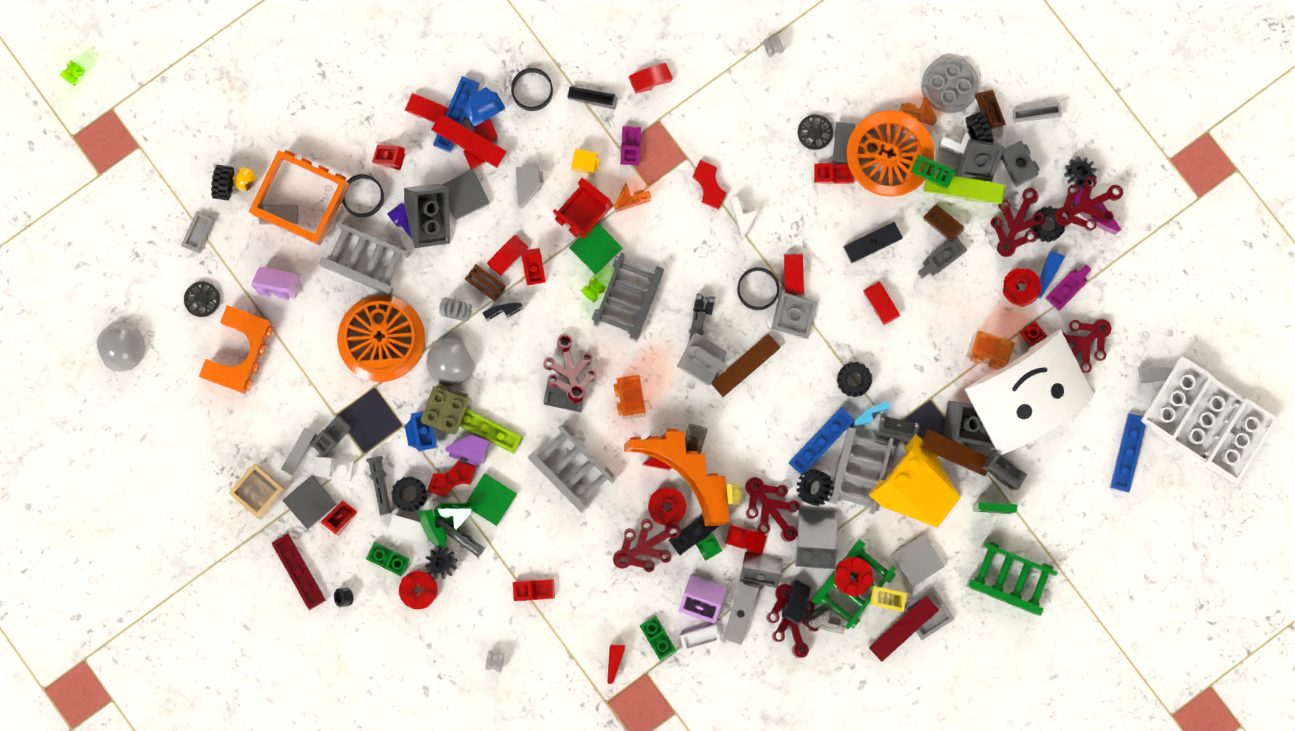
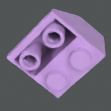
(275, 282)
(702, 599)

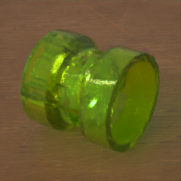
(72, 73)
(594, 287)

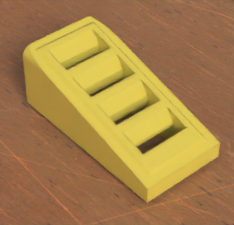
(734, 494)
(899, 602)

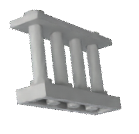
(366, 277)
(848, 457)
(565, 487)

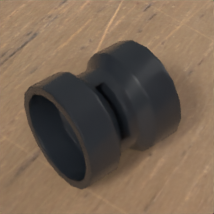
(699, 304)

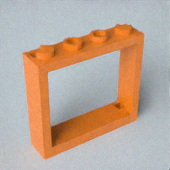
(332, 208)

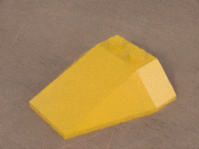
(917, 487)

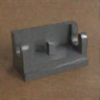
(558, 398)
(896, 429)
(1004, 471)

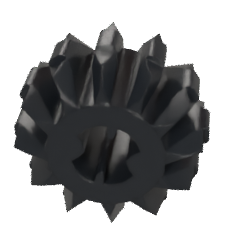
(1073, 171)
(434, 562)

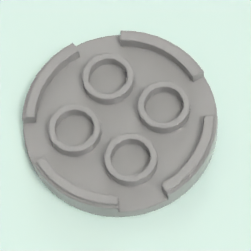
(950, 84)

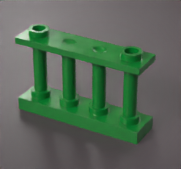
(996, 590)
(822, 596)

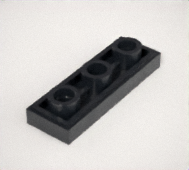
(883, 237)
(688, 538)

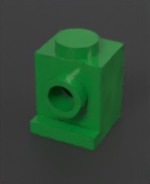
(709, 547)

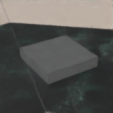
(980, 160)
(466, 194)
(309, 502)

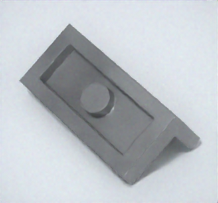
(761, 569)

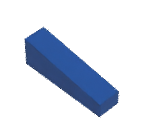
(1050, 268)

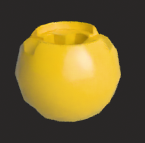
(244, 179)

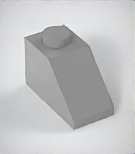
(528, 183)

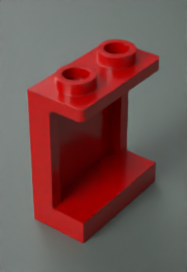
(583, 209)

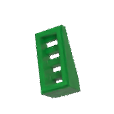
(937, 181)

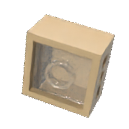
(257, 491)

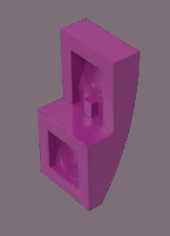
(630, 145)

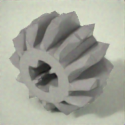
(455, 309)

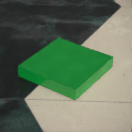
(596, 249)
(491, 499)
(995, 508)

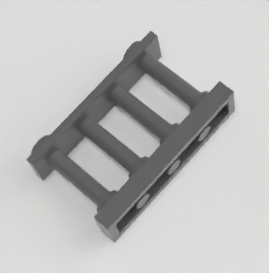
(639, 311)

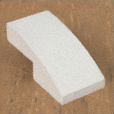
(407, 529)

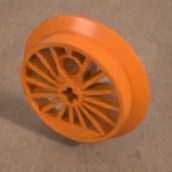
(902, 121)
(381, 369)

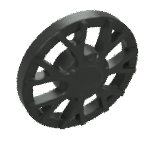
(815, 132)
(201, 299)

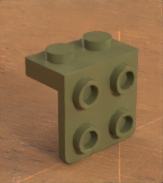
(445, 409)

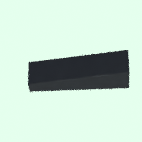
(592, 97)

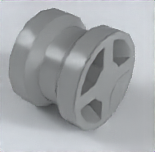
(773, 46)
(494, 661)

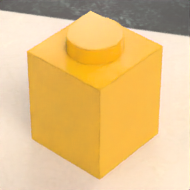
(585, 162)

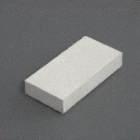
(700, 638)

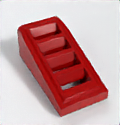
(615, 656)

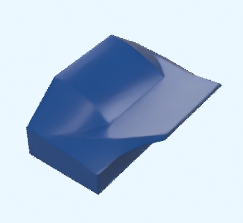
(483, 106)
(419, 434)

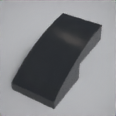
(508, 308)
(797, 601)

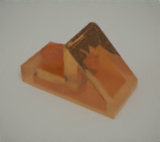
(923, 114)
(627, 201)

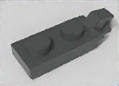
(942, 258)

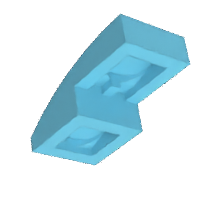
(867, 416)

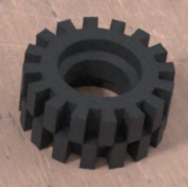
(979, 127)
(222, 182)
(1048, 235)
(860, 369)
(807, 482)
(401, 485)

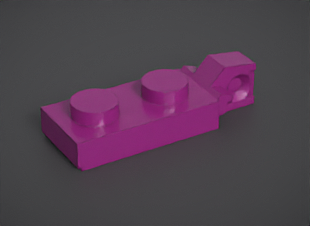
(1068, 288)

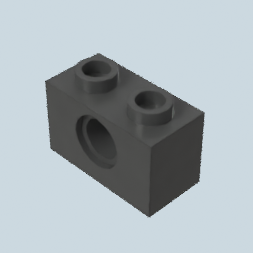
(1019, 174)

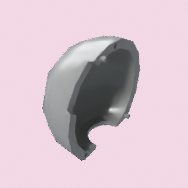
(121, 346)
(449, 361)

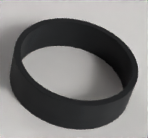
(532, 70)
(377, 208)
(752, 270)

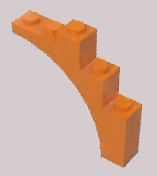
(708, 488)

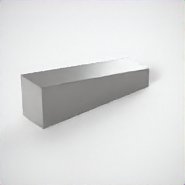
(1037, 113)
(1153, 374)
(298, 451)

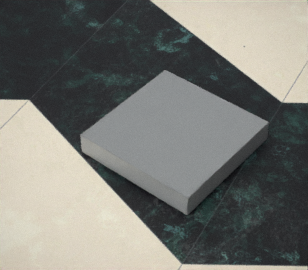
(793, 315)
(917, 560)
(938, 620)

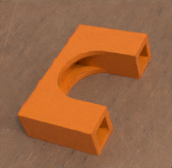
(239, 376)

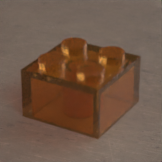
(990, 350)
(631, 397)

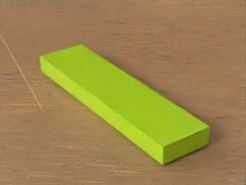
(490, 431)

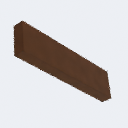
(745, 365)
(954, 452)

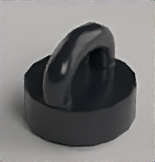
(343, 597)

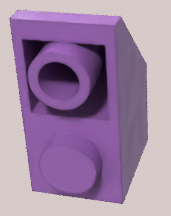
(471, 448)

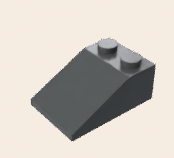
(428, 214)
(964, 425)
(816, 539)

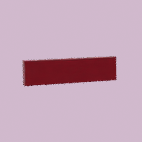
(298, 571)
(904, 628)

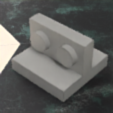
(702, 359)

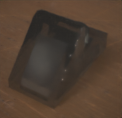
(695, 437)
(821, 619)

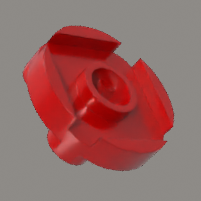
(1011, 287)
(667, 495)
(842, 575)
(426, 597)

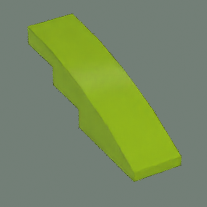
(969, 190)

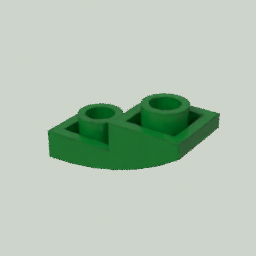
(435, 534)
(387, 559)
(658, 638)

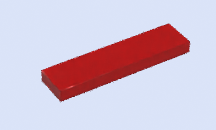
(468, 140)

